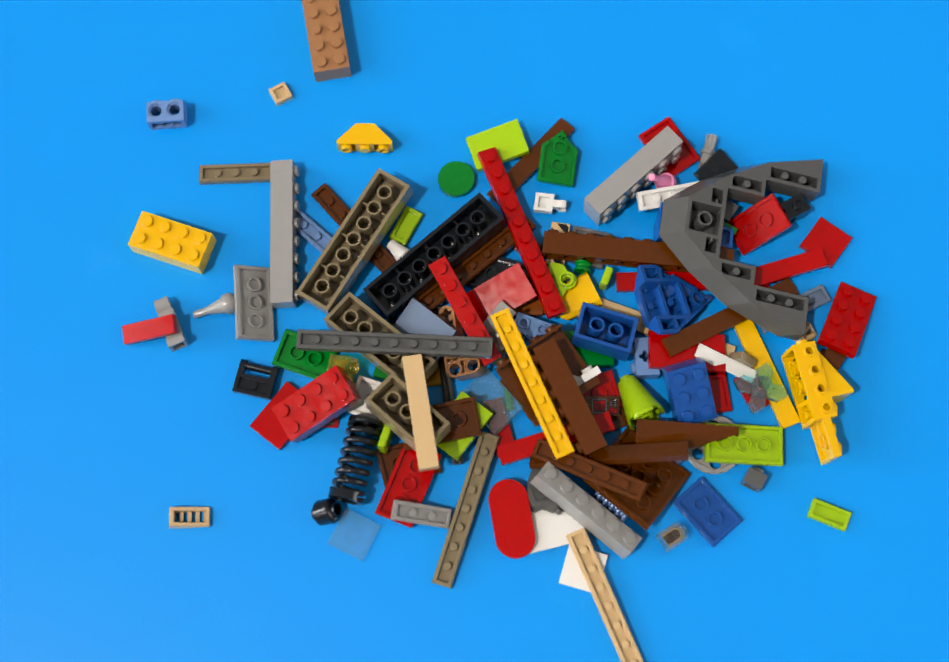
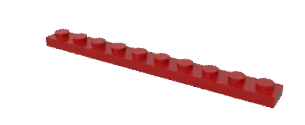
(521, 233)

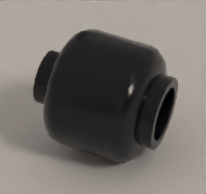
(326, 511)

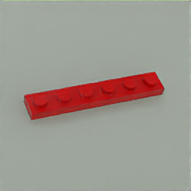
(461, 304)

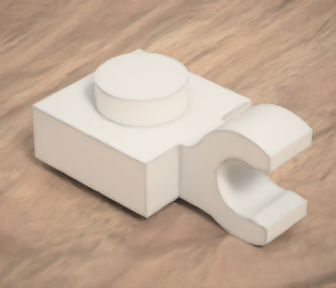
(545, 203)
(588, 373)

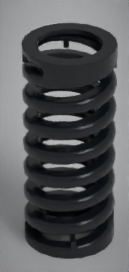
(357, 424)

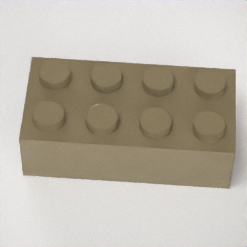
(391, 406)

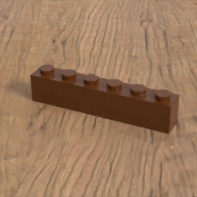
(569, 398)

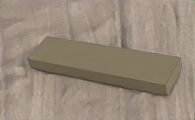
(234, 173)

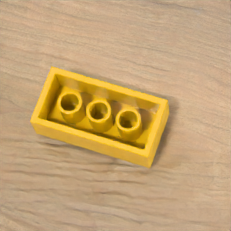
(172, 242)

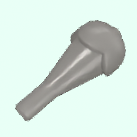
(222, 305)

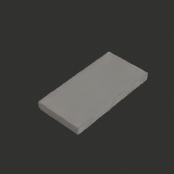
(252, 303)

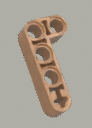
(452, 363)

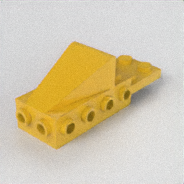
(823, 390)

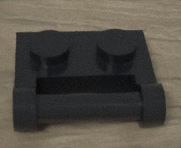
(253, 385)

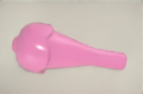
(663, 180)

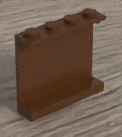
(574, 361)

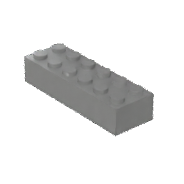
(633, 176)

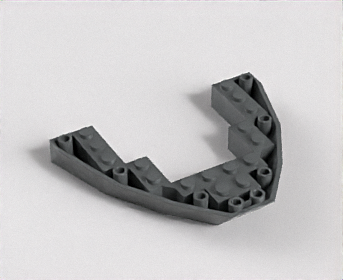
(694, 229)

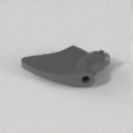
(538, 500)

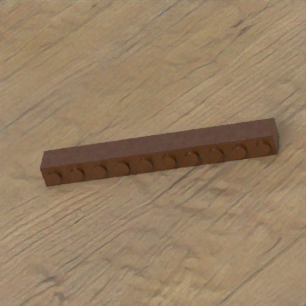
(614, 251)

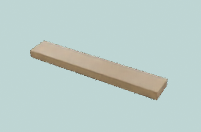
(420, 412)

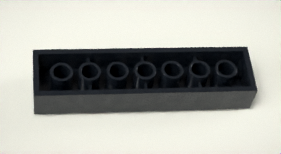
(455, 239)

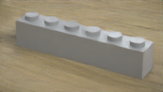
(586, 510)

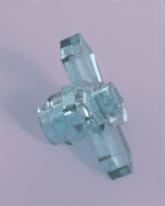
(753, 386)

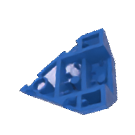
(666, 300)

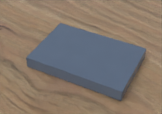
(422, 321)

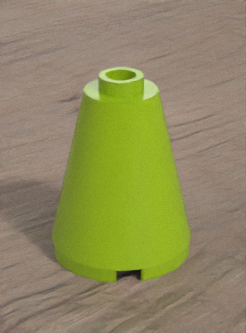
(637, 401)

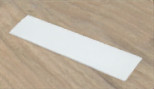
(716, 358)

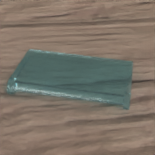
(495, 398)

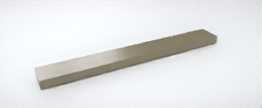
(465, 510)

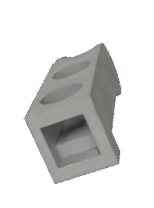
(175, 341)

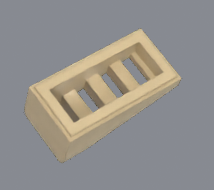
(189, 524)

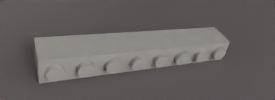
(284, 234)

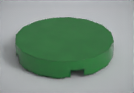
(456, 179)

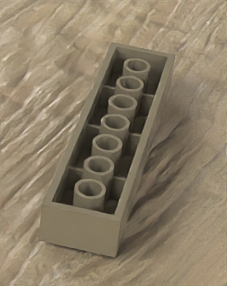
(355, 241)

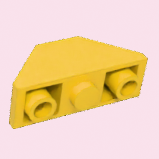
(364, 138)

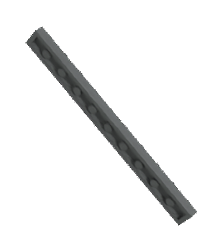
(394, 343)

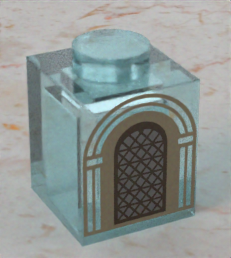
(673, 536)

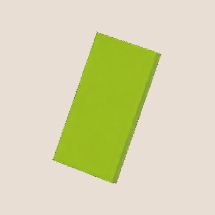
(753, 446)

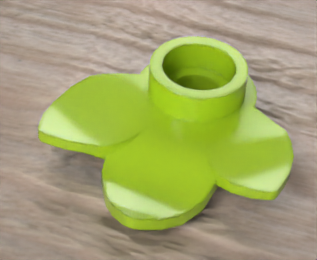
(559, 275)

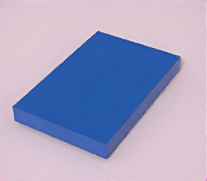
(707, 511)

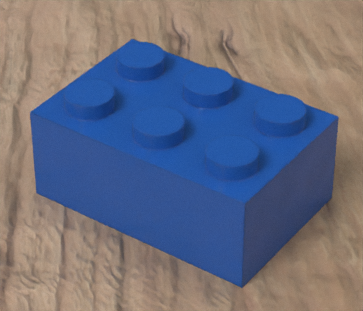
(604, 331)
(689, 391)

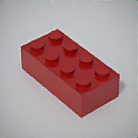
(316, 404)

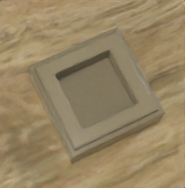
(743, 358)

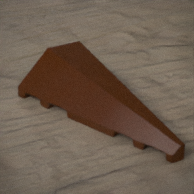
(695, 433)

